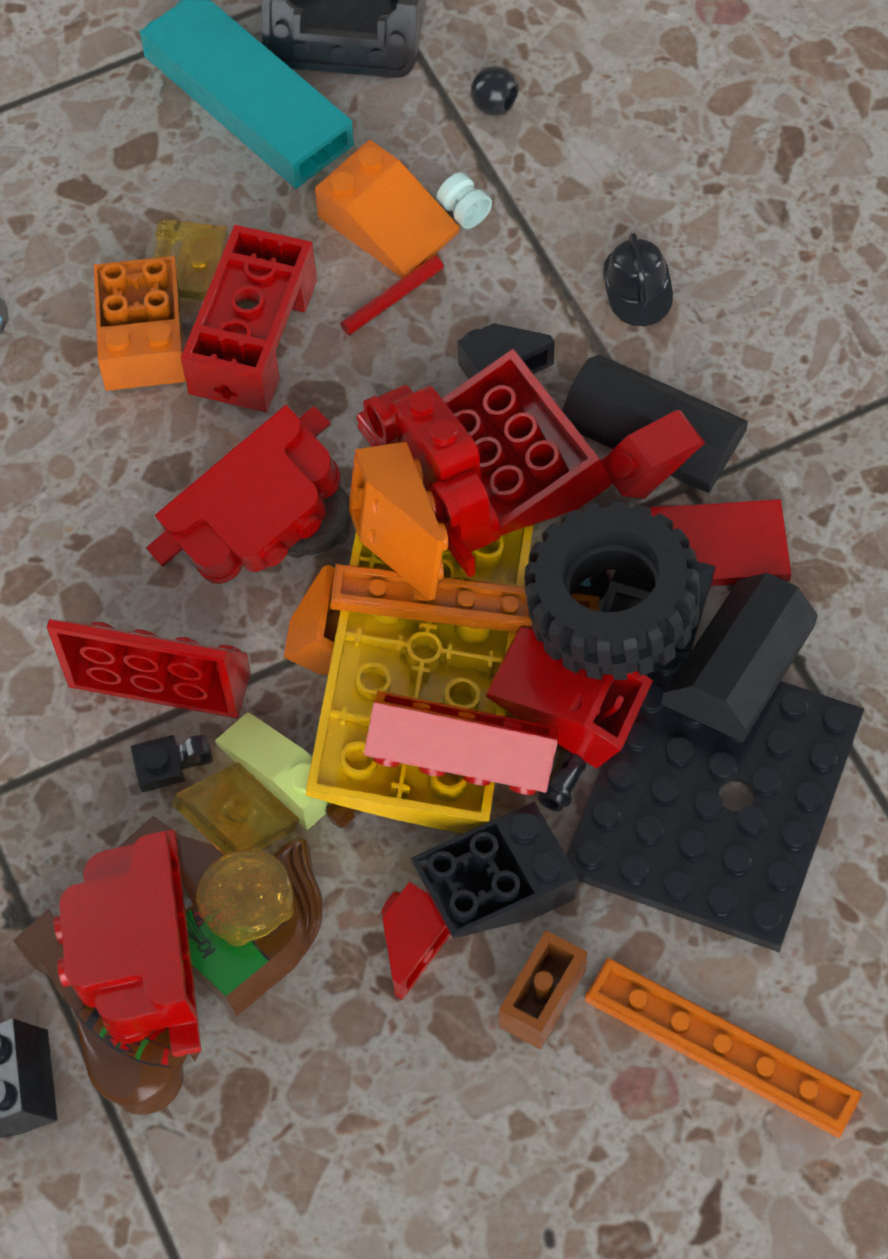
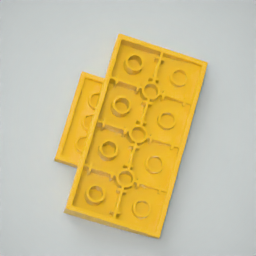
(419, 662)

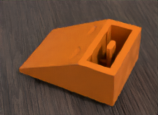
(138, 323)
(398, 515)

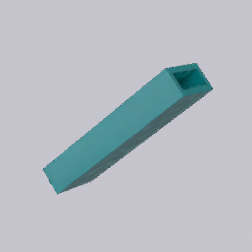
(247, 89)

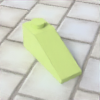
(275, 764)

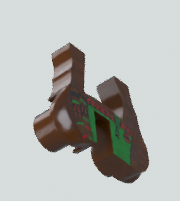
(145, 1073)

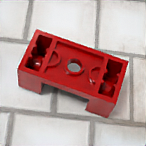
(234, 348)

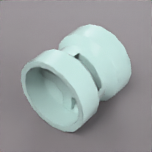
(466, 202)

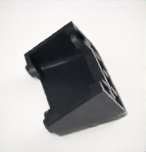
(345, 35)

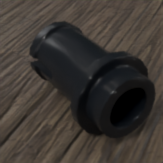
(562, 782)

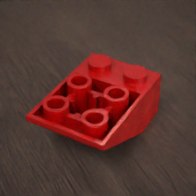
(589, 712)

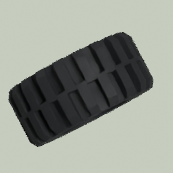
(613, 541)

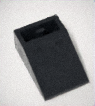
(497, 873)
(25, 1078)

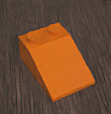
(384, 210)

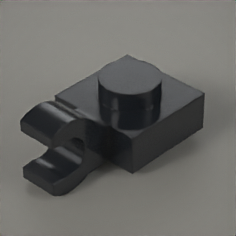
(162, 760)

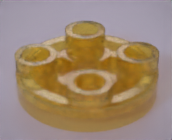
(245, 895)

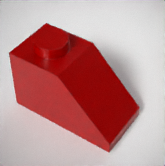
(651, 455)
(412, 935)

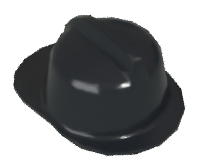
(638, 282)

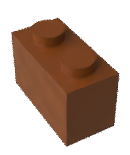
(542, 989)

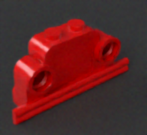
(447, 461)
(252, 500)
(131, 943)

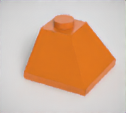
(314, 626)

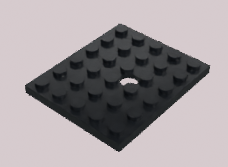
(669, 842)

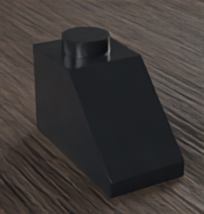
(486, 345)

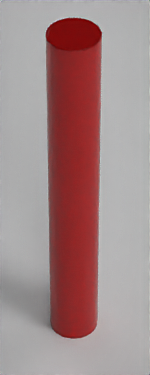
(392, 295)

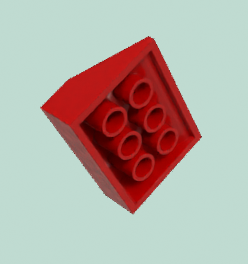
(527, 446)
(151, 667)

